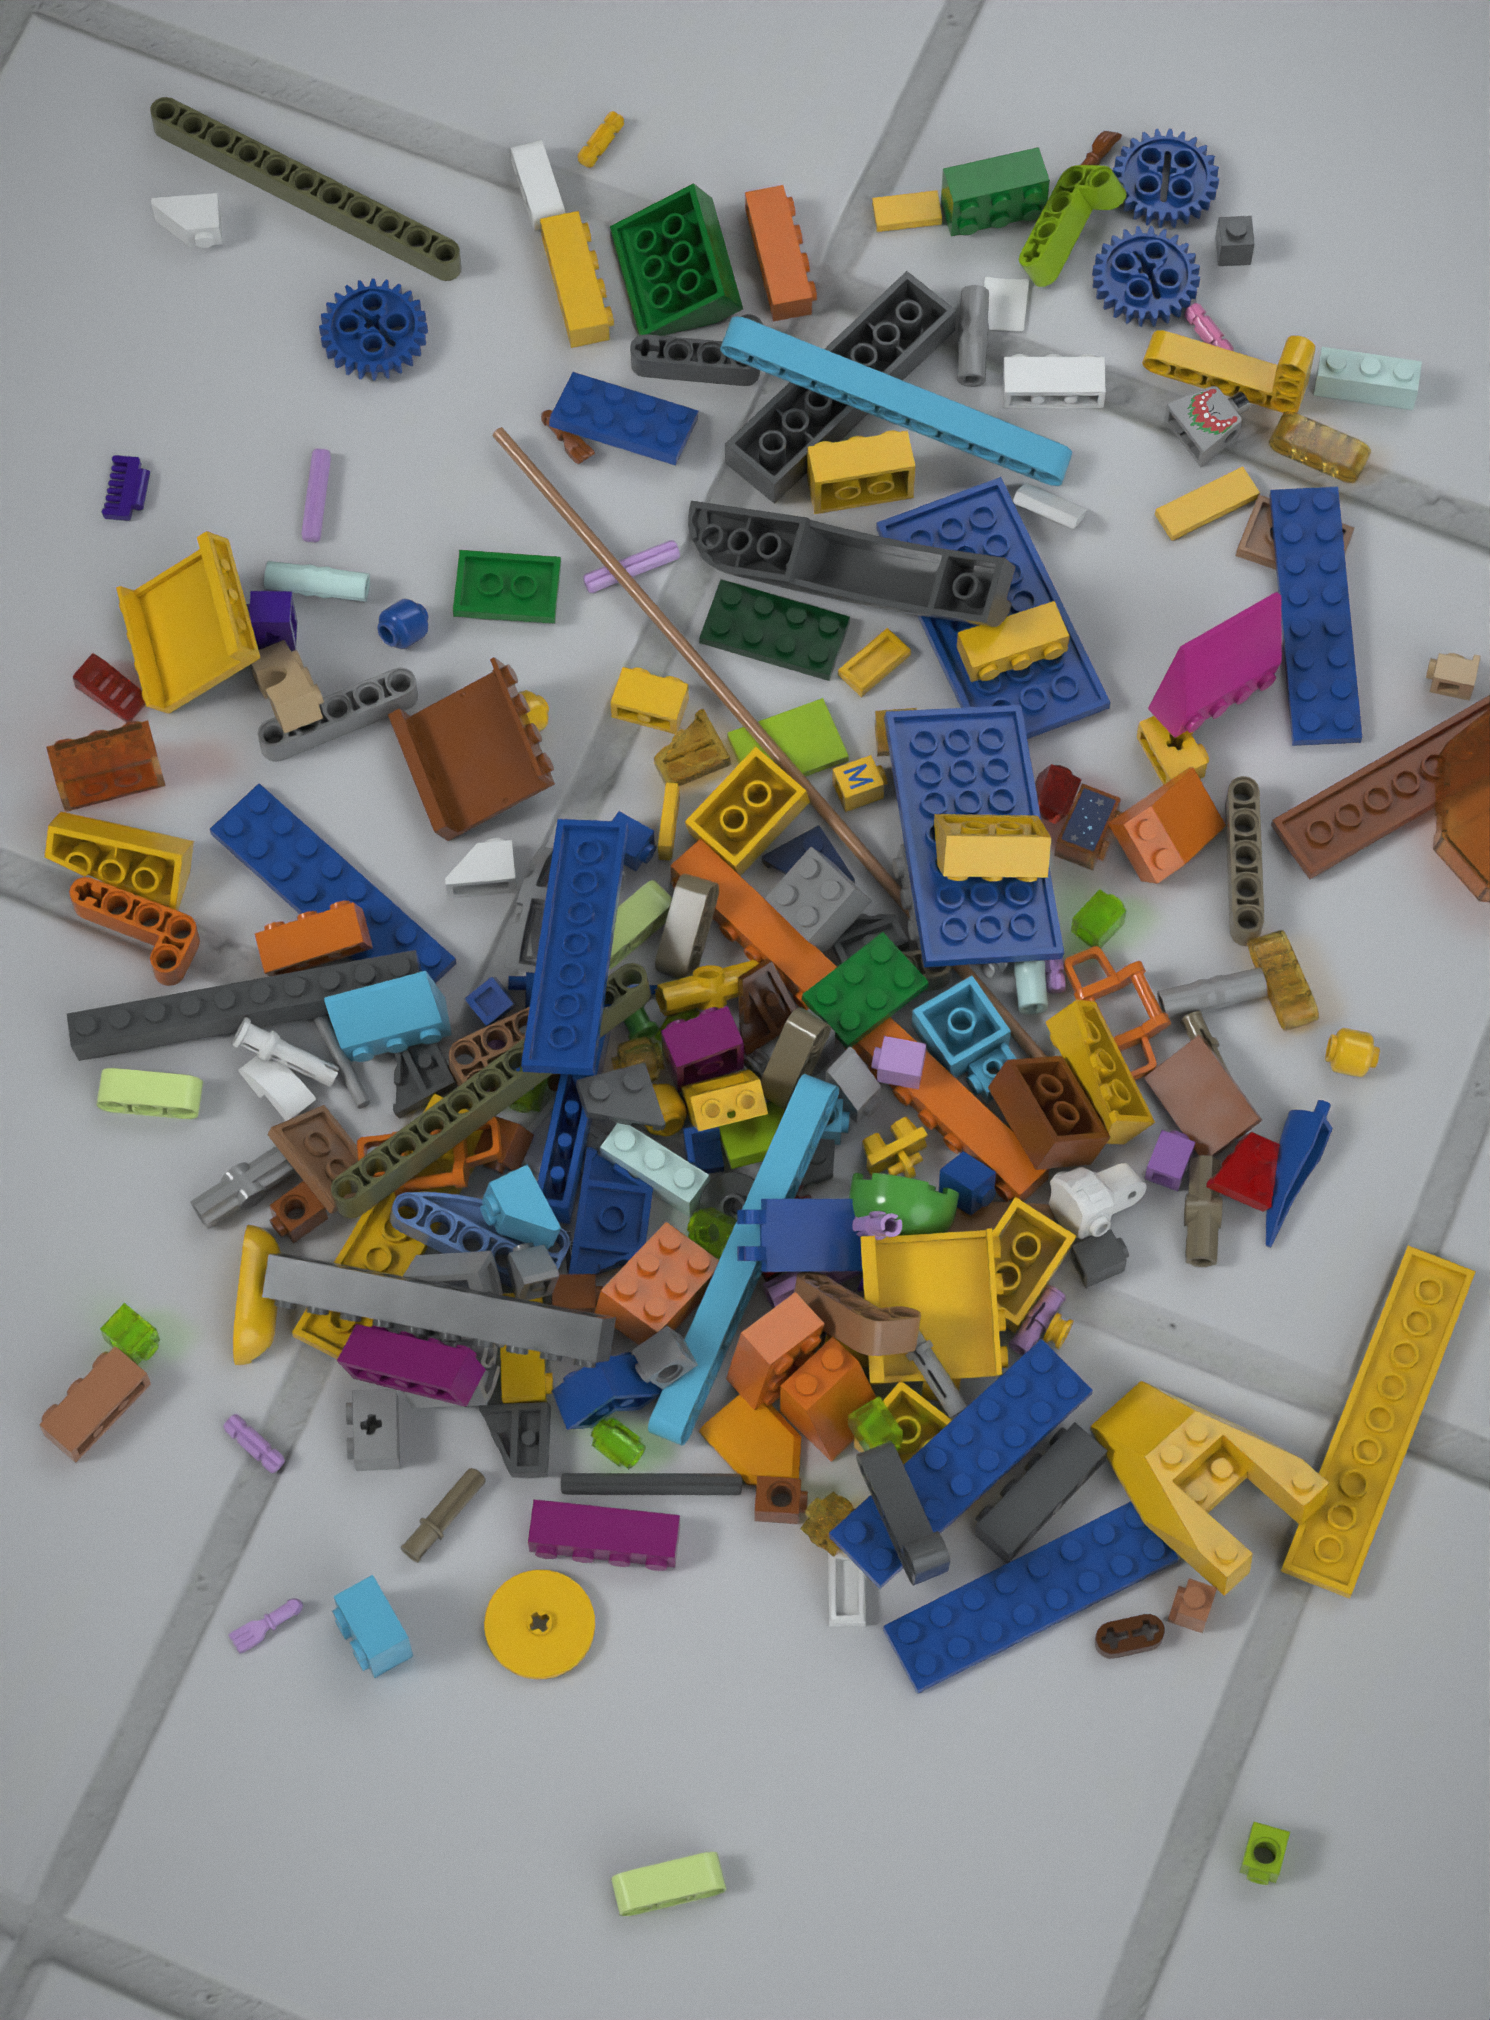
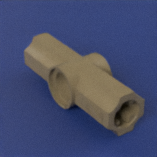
(1202, 1213)

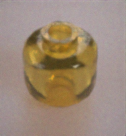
(637, 1052)

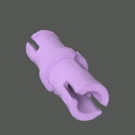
(878, 1225)
(1037, 1320)

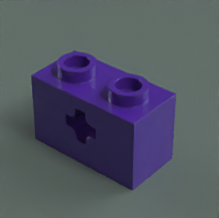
(273, 618)

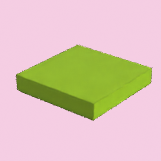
(750, 1139)

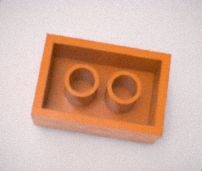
(658, 1285)
(774, 1350)

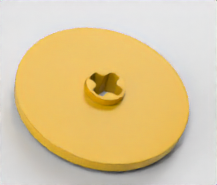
(535, 1652)

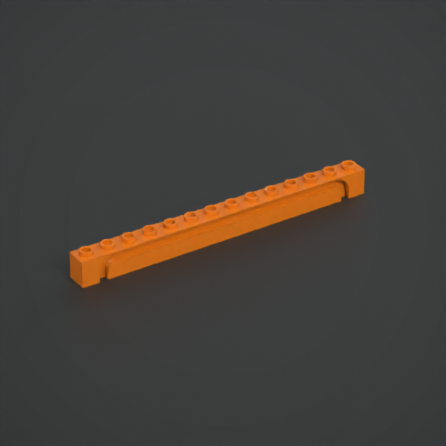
(941, 1098)

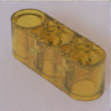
(1319, 447)
(1285, 981)

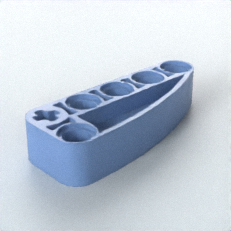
(463, 1221)

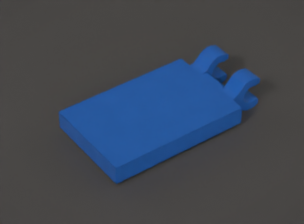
(803, 1236)

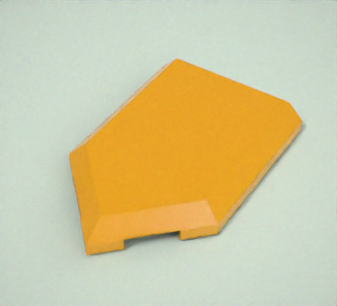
(754, 1441)

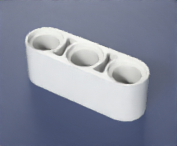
(536, 181)

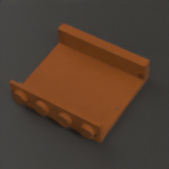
(474, 752)

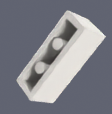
(1054, 381)

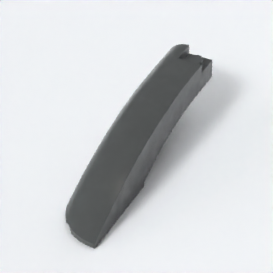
(852, 564)

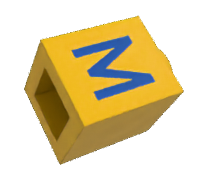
(859, 783)

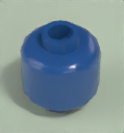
(403, 624)

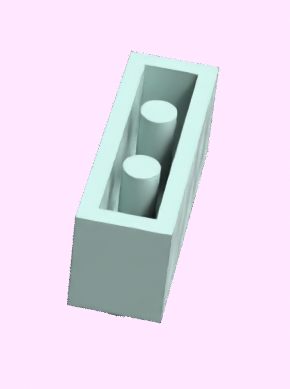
(1367, 378)
(670, 1175)

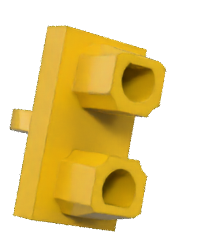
(899, 1155)

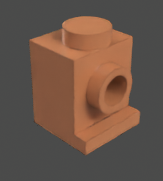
(1192, 1605)

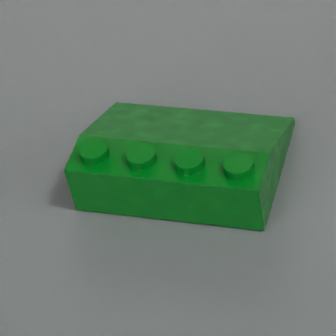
(676, 264)

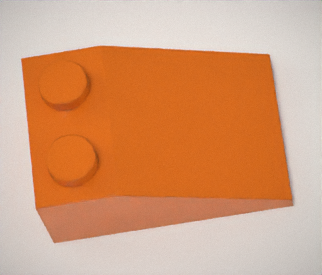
(1167, 827)

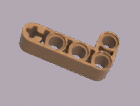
(477, 1046)
(856, 1320)

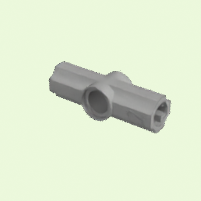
(242, 1187)

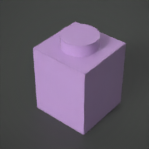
(899, 1062)

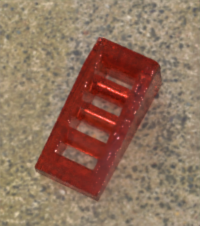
(88, 671)

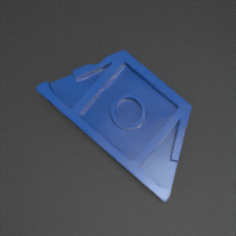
(609, 1217)

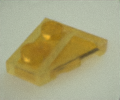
(692, 753)

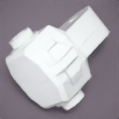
(1087, 1199)

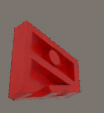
(1249, 1172)

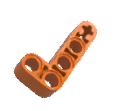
(131, 924)

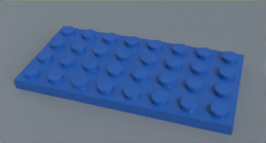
(988, 524)
(969, 766)

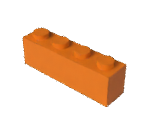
(779, 253)

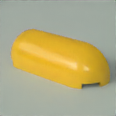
(253, 1313)

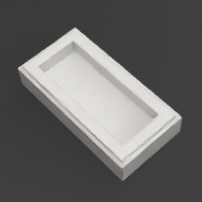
(1049, 505)
(845, 1592)

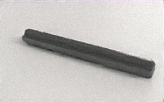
(651, 1484)

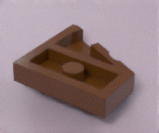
(762, 1005)

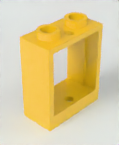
(715, 1097)

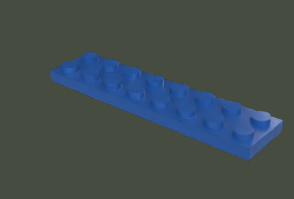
(1315, 616)
(315, 876)
(575, 947)
(970, 1454)
(1026, 1596)

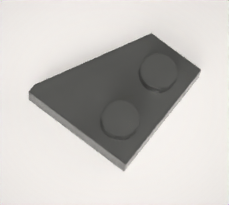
(621, 1096)
(521, 1436)

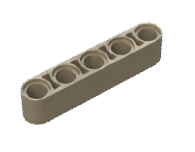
(1248, 846)

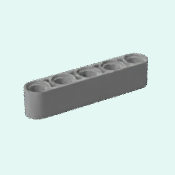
(349, 701)

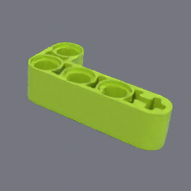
(1064, 217)

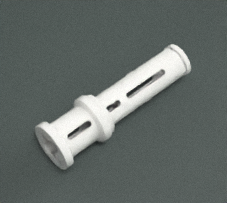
(270, 1046)

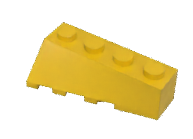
(122, 856)
(1100, 1069)

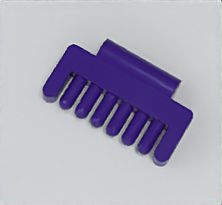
(132, 489)

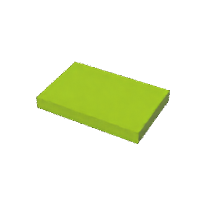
(802, 733)

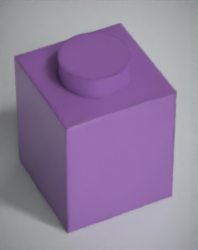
(1170, 1159)

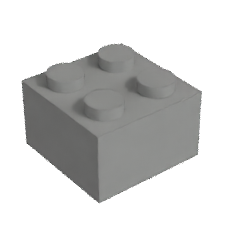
(818, 899)

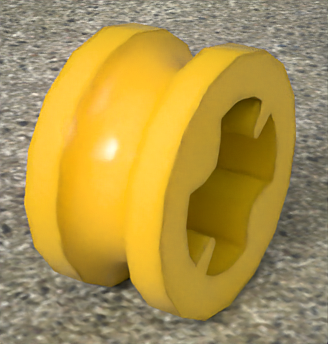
(1058, 1330)

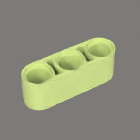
(639, 919)
(149, 1093)
(668, 1884)

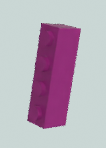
(412, 1364)
(604, 1534)

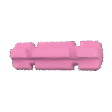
(1206, 327)

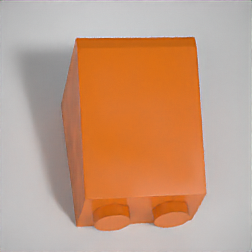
(823, 1395)

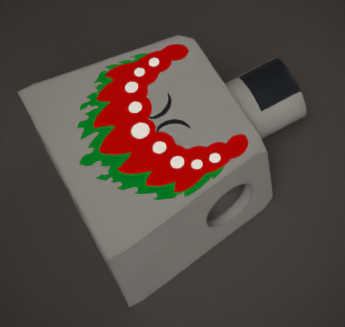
(1206, 421)

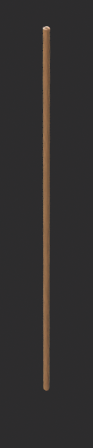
(738, 710)

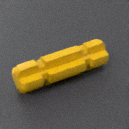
(600, 139)

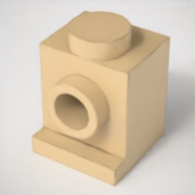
(1453, 675)

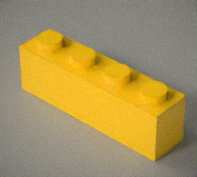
(575, 279)

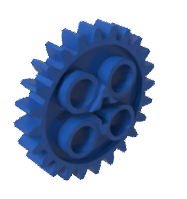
(1196, 181)
(1118, 285)
(393, 311)

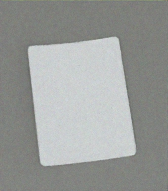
(1007, 303)

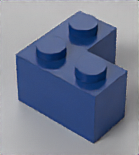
(600, 1391)

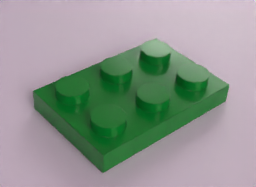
(507, 586)
(865, 990)

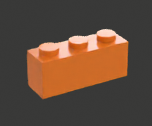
(313, 939)

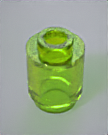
(617, 1443)

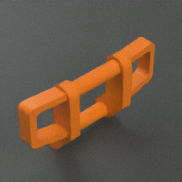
(1115, 981)
(462, 1163)

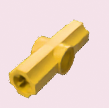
(705, 989)

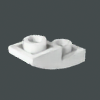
(279, 1085)

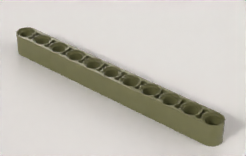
(314, 200)
(470, 1095)

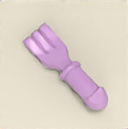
(254, 1631)

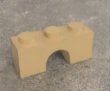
(288, 686)

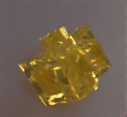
(823, 1518)

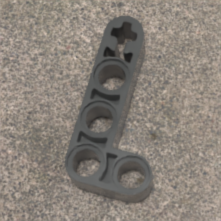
(646, 360)
(917, 1546)

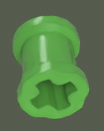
(640, 1025)

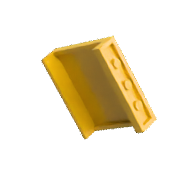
(189, 626)
(955, 1291)

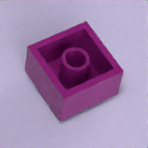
(702, 1047)

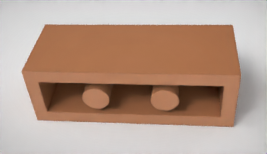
(94, 1403)

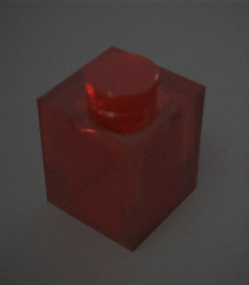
(1056, 792)

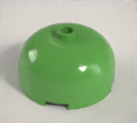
(911, 1199)

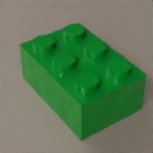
(994, 192)

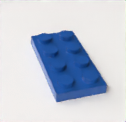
(623, 418)

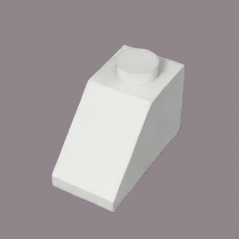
(190, 218)
(484, 871)

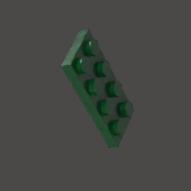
(774, 630)

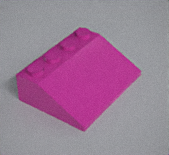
(1221, 668)

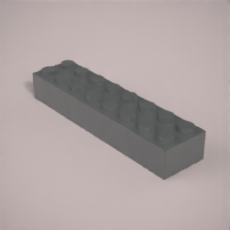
(888, 337)

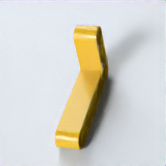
(1206, 365)

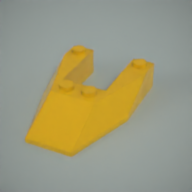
(1184, 1462)

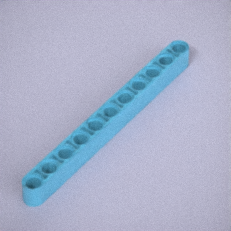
(896, 401)
(736, 1280)

